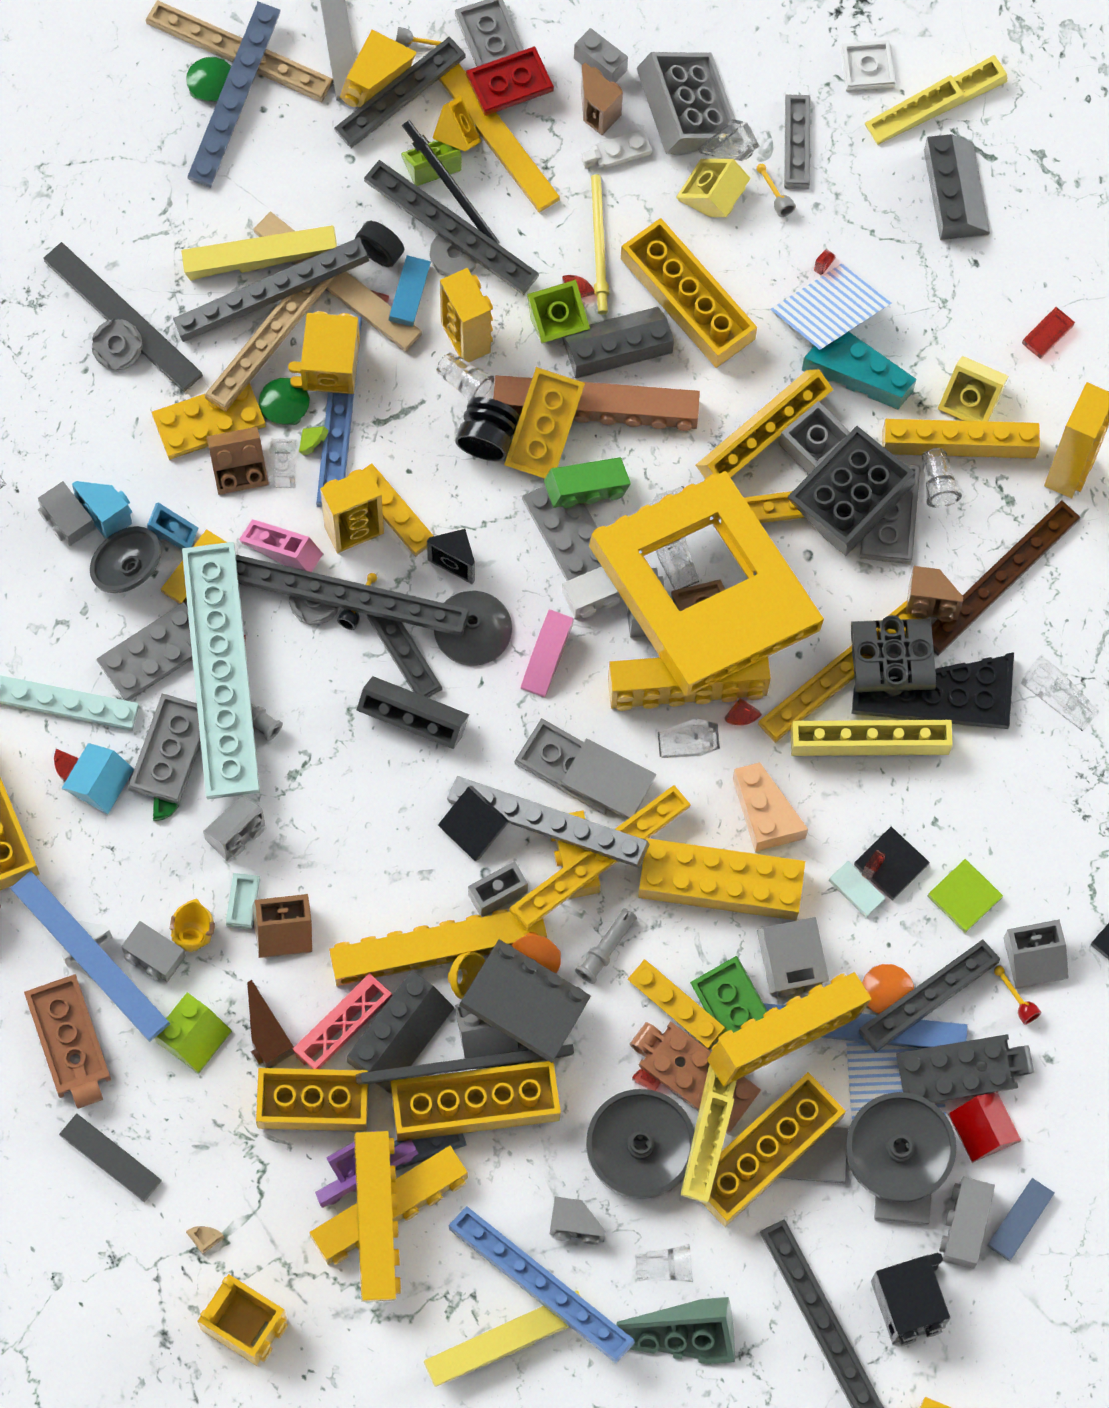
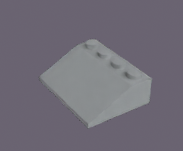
(684, 98)

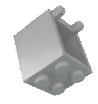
(790, 949)

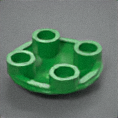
(207, 78)
(283, 403)

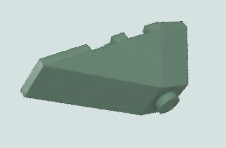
(691, 1330)

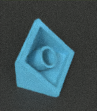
(98, 777)

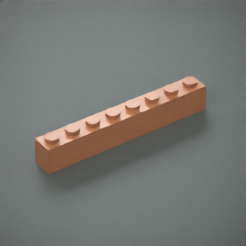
(616, 403)

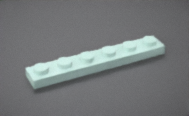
(68, 703)

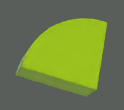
(311, 438)

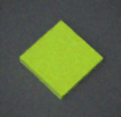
(965, 895)

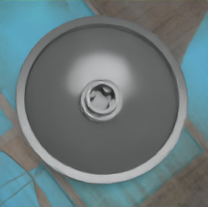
(639, 1143)
(901, 1147)

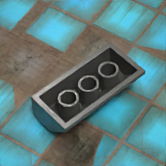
(955, 187)
(619, 342)
(401, 1028)

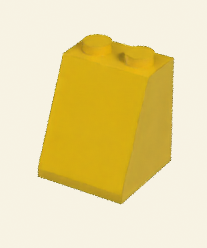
(375, 68)

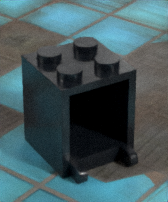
(911, 1299)

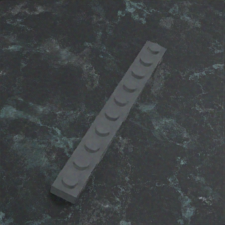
(351, 595)

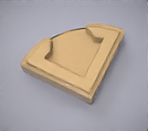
(204, 1237)

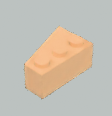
(765, 809)

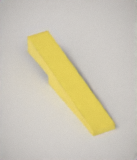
(937, 99)
(257, 252)
(708, 1138)
(493, 1345)

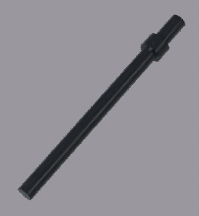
(421, 143)

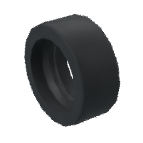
(380, 243)

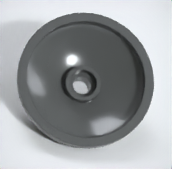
(125, 559)
(481, 641)

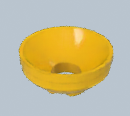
(470, 965)

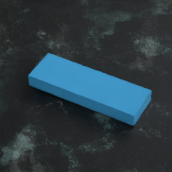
(409, 291)

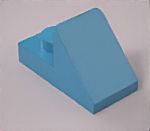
(172, 527)

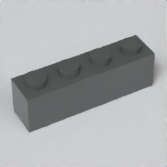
(412, 712)

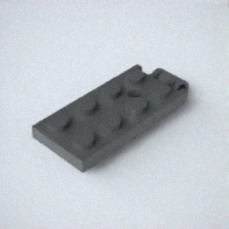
(951, 1069)

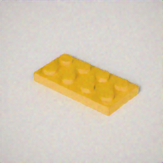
(188, 422)
(544, 423)

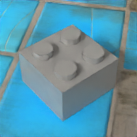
(812, 437)

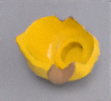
(192, 926)

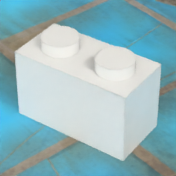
(589, 593)

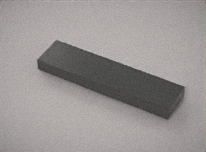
(406, 655)
(110, 1157)

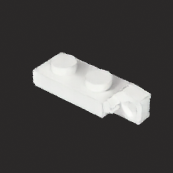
(618, 150)

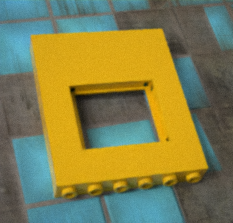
(729, 627)

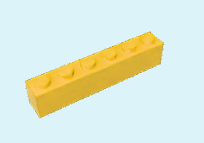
(766, 425)
(962, 438)
(413, 1190)
(375, 1219)

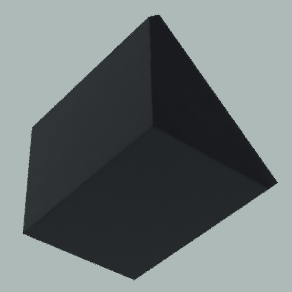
(453, 554)

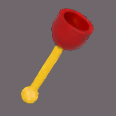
(1027, 1010)

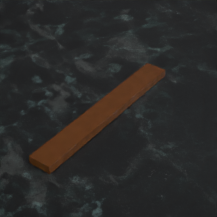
(1005, 573)

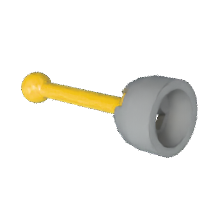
(406, 38)
(783, 204)

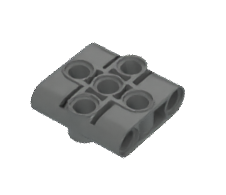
(918, 639)

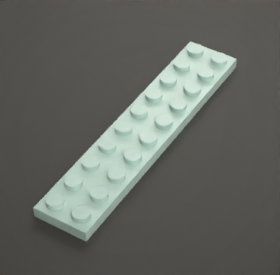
(220, 671)

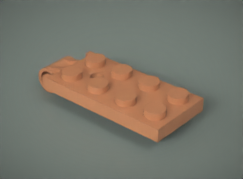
(68, 1031)
(686, 1081)

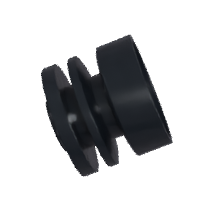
(487, 429)

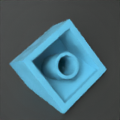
(104, 505)

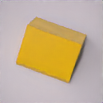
(456, 126)

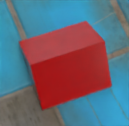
(984, 1126)

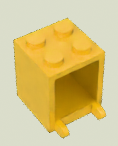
(328, 354)
(237, 1317)

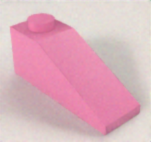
(282, 545)

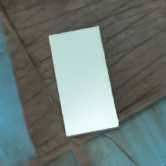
(857, 889)
(242, 895)

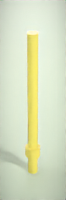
(601, 287)

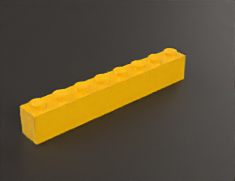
(425, 946)

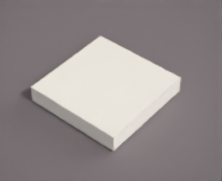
(867, 65)

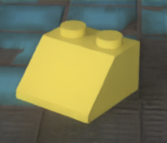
(714, 187)
(972, 391)

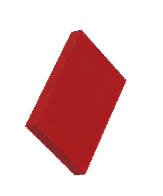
(509, 81)

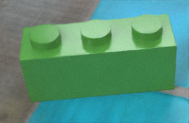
(587, 482)

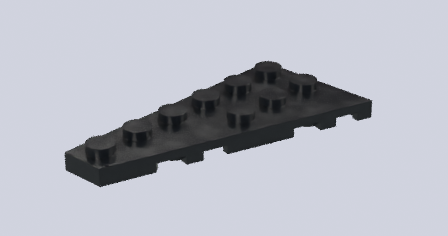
(963, 693)

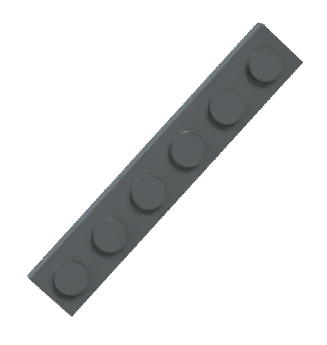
(400, 92)
(929, 995)

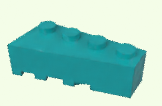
(861, 369)

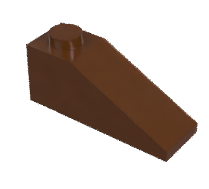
(267, 1035)

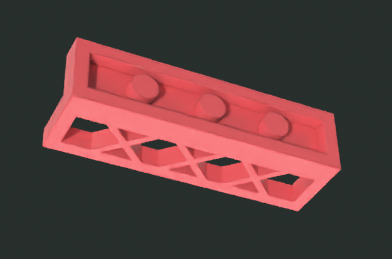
(340, 1018)

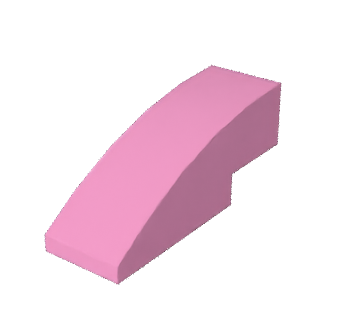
(547, 653)

